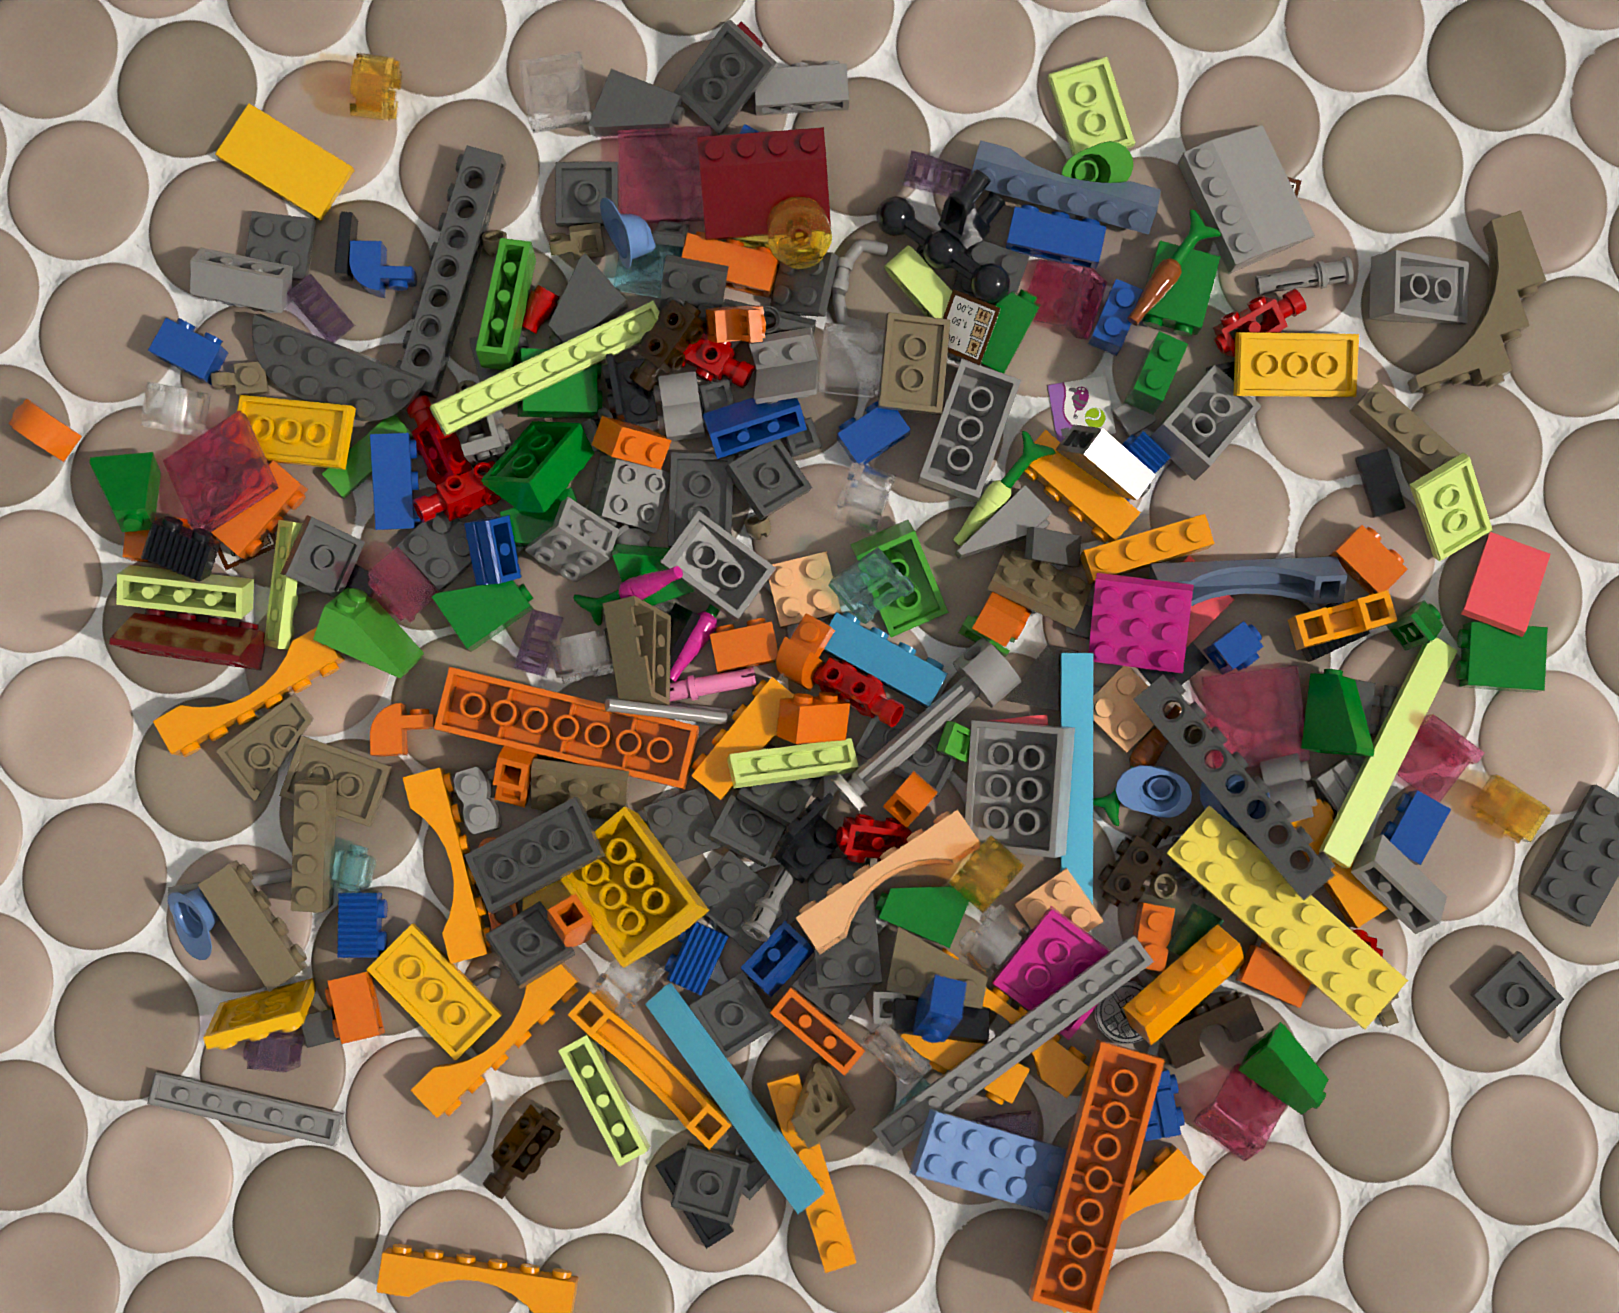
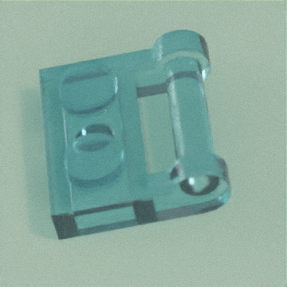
(866, 577)

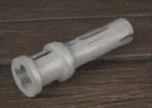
(1319, 275)
(769, 907)

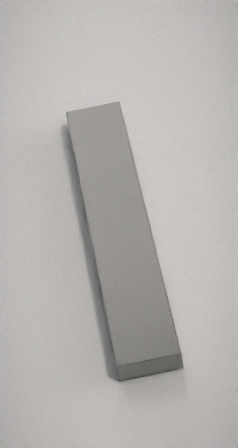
(245, 1108)

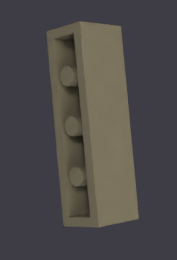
(1402, 430)
(313, 844)
(253, 925)

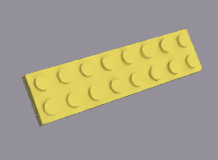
(1293, 927)

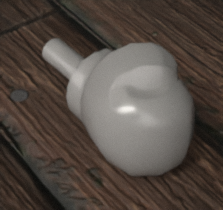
(629, 535)

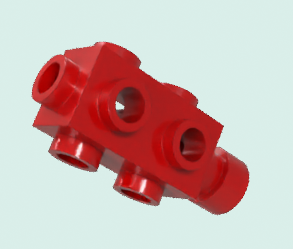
(1273, 320)
(722, 365)
(441, 452)
(458, 501)
(858, 690)
(870, 839)

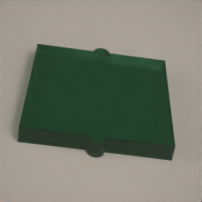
(1192, 928)

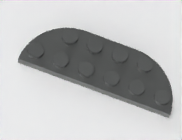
(331, 373)

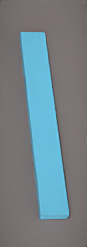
(1077, 712)
(734, 1098)

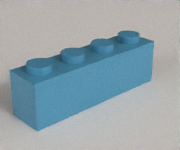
(891, 664)

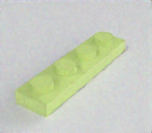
(283, 589)
(792, 763)

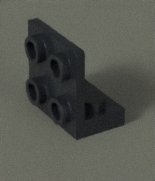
(629, 400)
(807, 841)

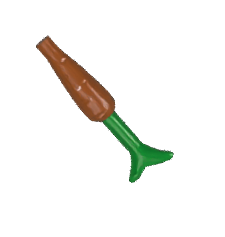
(1169, 269)
(1146, 754)

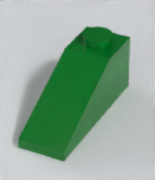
(1417, 626)

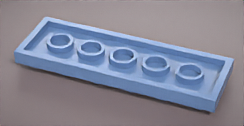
(988, 1161)

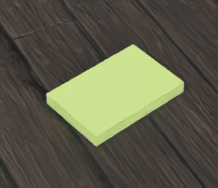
(1090, 106)
(1451, 507)

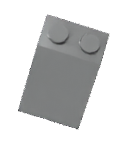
(1418, 288)
(1204, 423)
(718, 566)

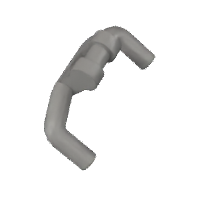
(841, 279)

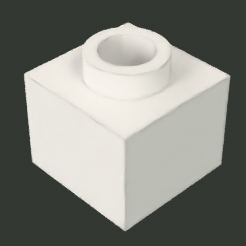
(879, 998)

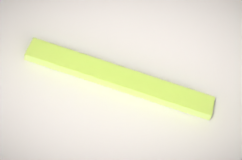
(544, 369)
(1389, 752)

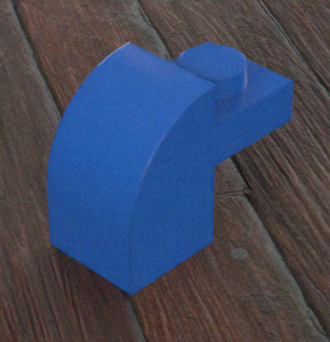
(369, 268)

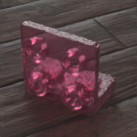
(1067, 296)
(401, 584)
(1437, 758)
(1241, 1115)

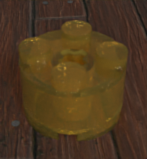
(374, 87)
(783, 242)
(987, 874)

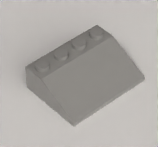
(1244, 197)
(1020, 785)

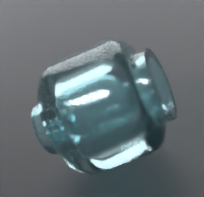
(353, 868)

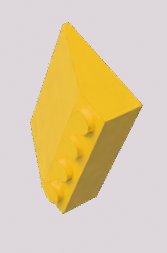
(634, 890)

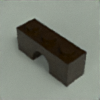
(1233, 1014)

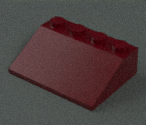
(755, 172)
(192, 640)

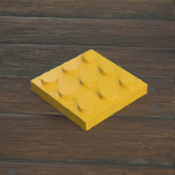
(260, 1014)

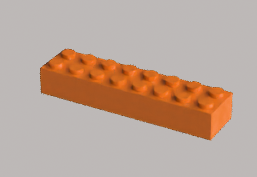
(566, 728)
(1096, 1178)

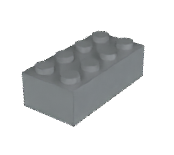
(969, 431)

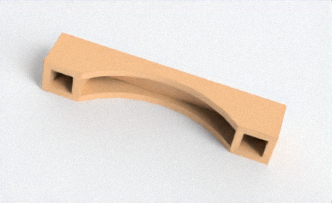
(942, 843)

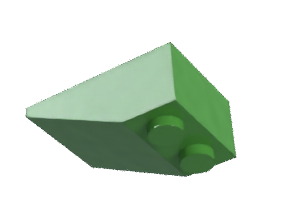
(906, 554)
(367, 633)

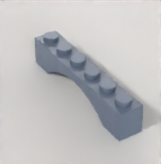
(1118, 204)
(1305, 579)

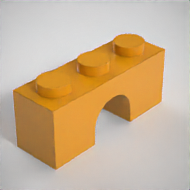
(1342, 620)

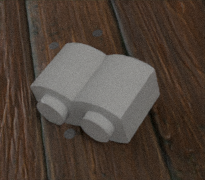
(680, 405)
(1287, 783)
(479, 809)

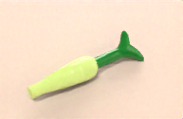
(999, 491)

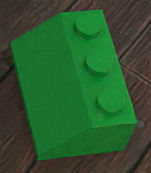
(539, 465)

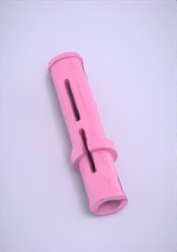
(712, 684)

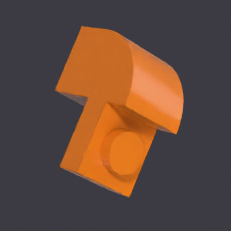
(736, 324)
(44, 430)
(800, 654)
(390, 729)
(513, 776)
(910, 799)
(571, 921)

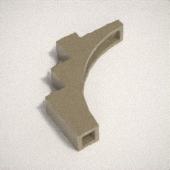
(1513, 275)

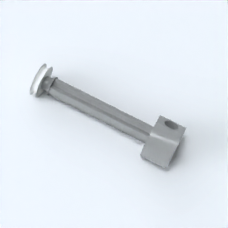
(983, 675)

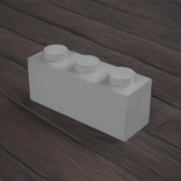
(803, 89)
(240, 280)
(1399, 884)

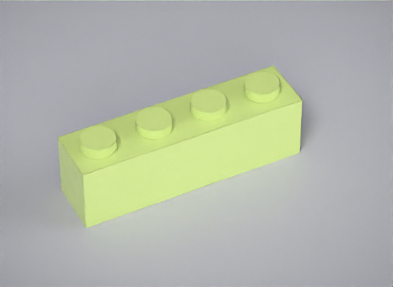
(174, 592)
(604, 1099)

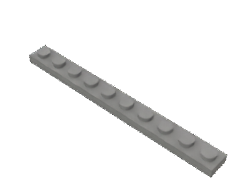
(1014, 1043)

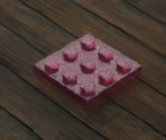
(661, 173)
(220, 473)
(1257, 713)

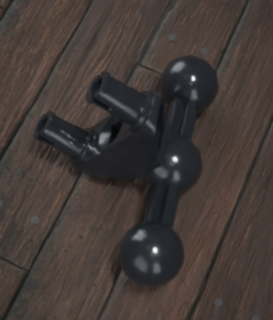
(960, 227)

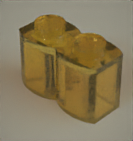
(1510, 808)

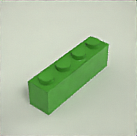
(506, 304)

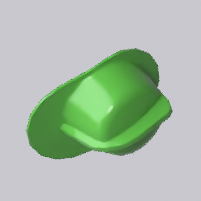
(1100, 163)

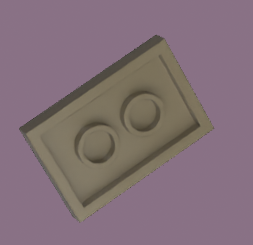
(914, 363)
(1040, 587)
(358, 778)
(599, 789)

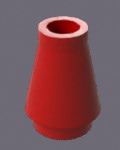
(539, 308)

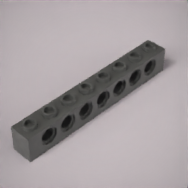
(470, 165)
(1153, 703)

